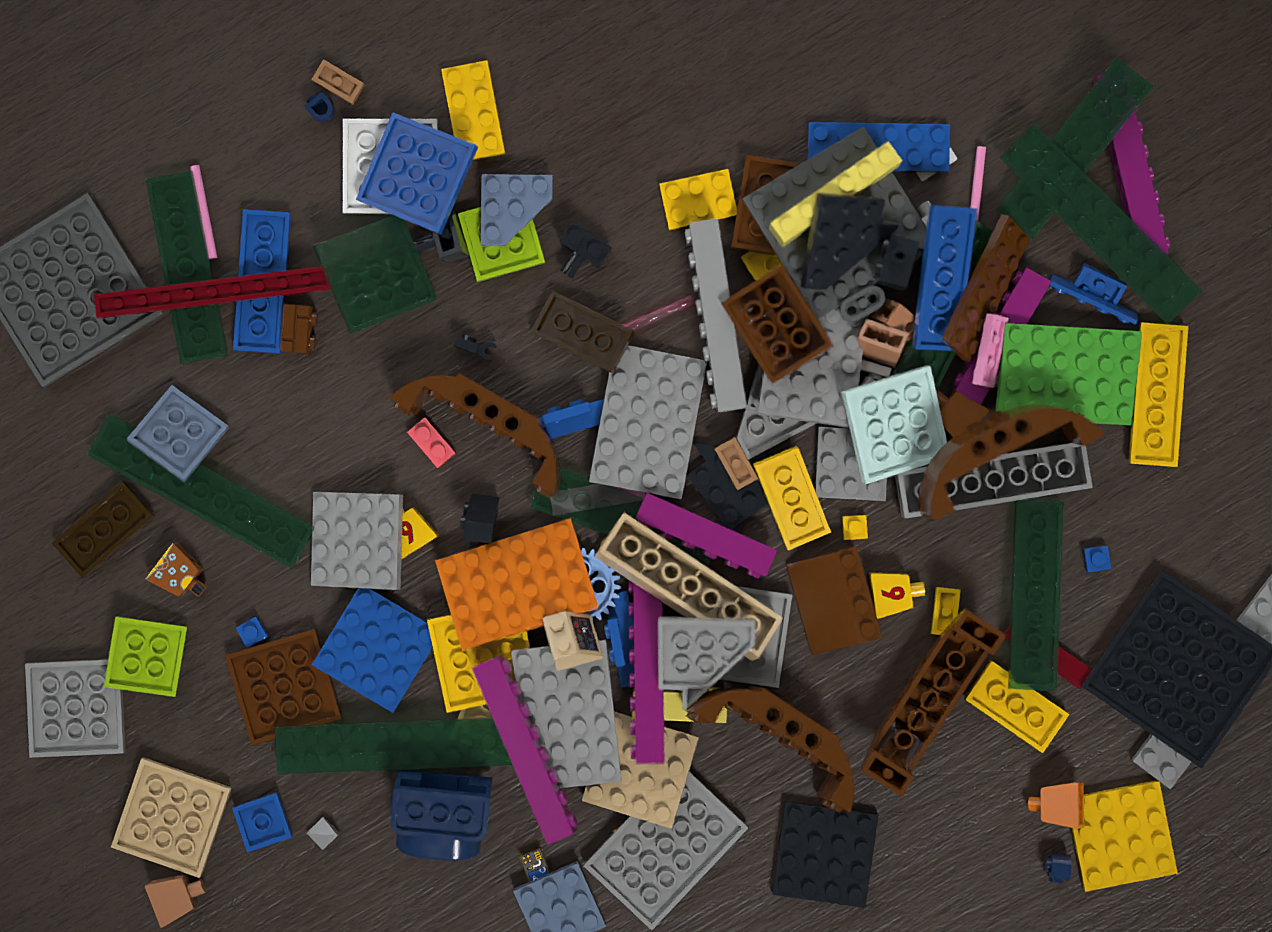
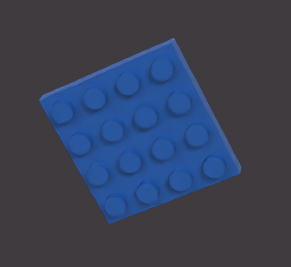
(417, 173)
(375, 648)

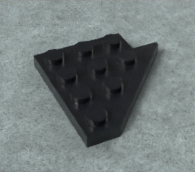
(842, 235)
(719, 491)

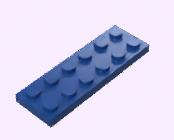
(918, 145)
(262, 250)
(943, 272)

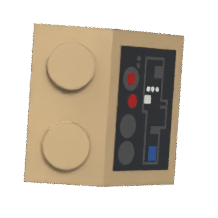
(572, 639)

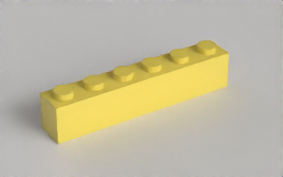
(850, 182)

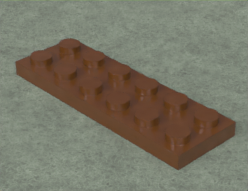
(986, 287)

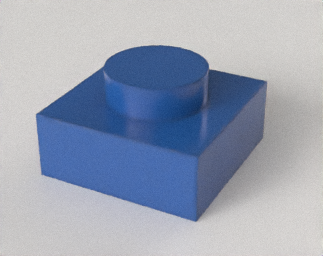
(1096, 558)
(252, 632)

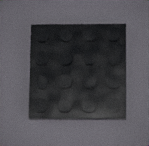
(825, 854)

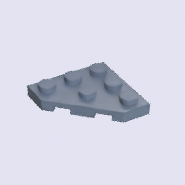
(510, 204)

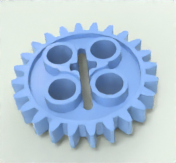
(605, 574)

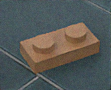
(338, 82)
(736, 463)

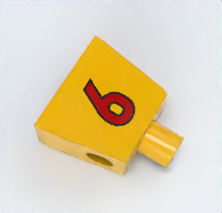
(415, 532)
(893, 592)

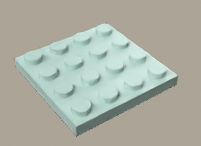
(895, 423)

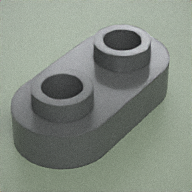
(861, 304)

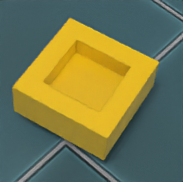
(854, 527)

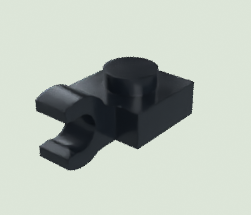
(469, 344)

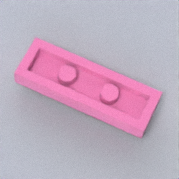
(989, 351)

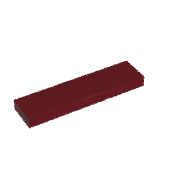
(1068, 666)

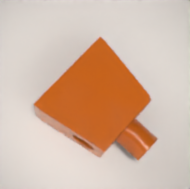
(1061, 805)

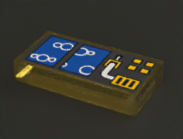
(534, 864)

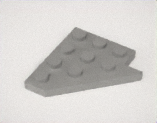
(763, 431)
(700, 652)

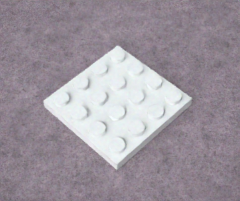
(359, 147)

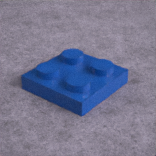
(262, 822)

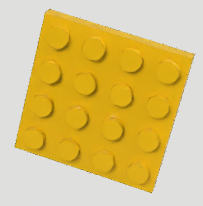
(455, 666)
(1124, 837)

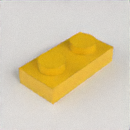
(945, 608)

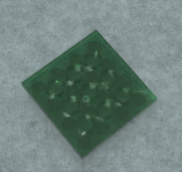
(375, 273)

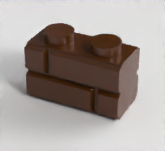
(298, 329)

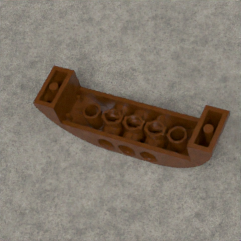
(1011, 431)
(929, 700)

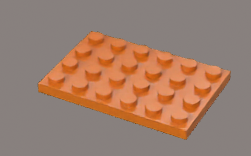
(515, 584)

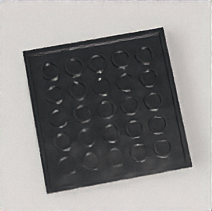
(1181, 669)

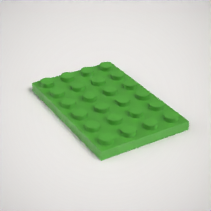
(1070, 370)

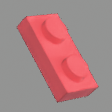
(431, 442)

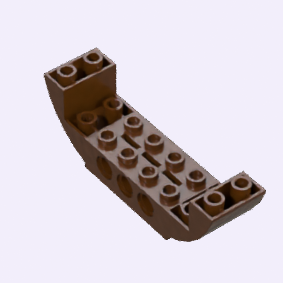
(460, 392)
(800, 734)

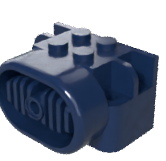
(440, 814)

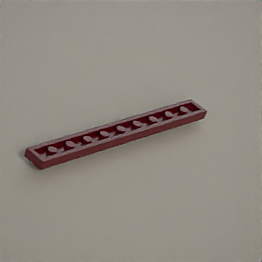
(210, 292)

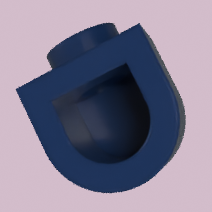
(320, 108)
(1058, 867)

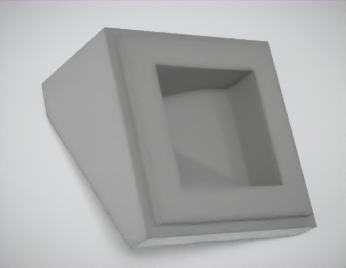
(323, 833)

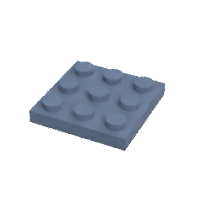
(177, 433)
(560, 902)

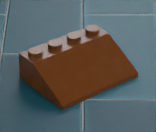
(777, 324)
(834, 600)

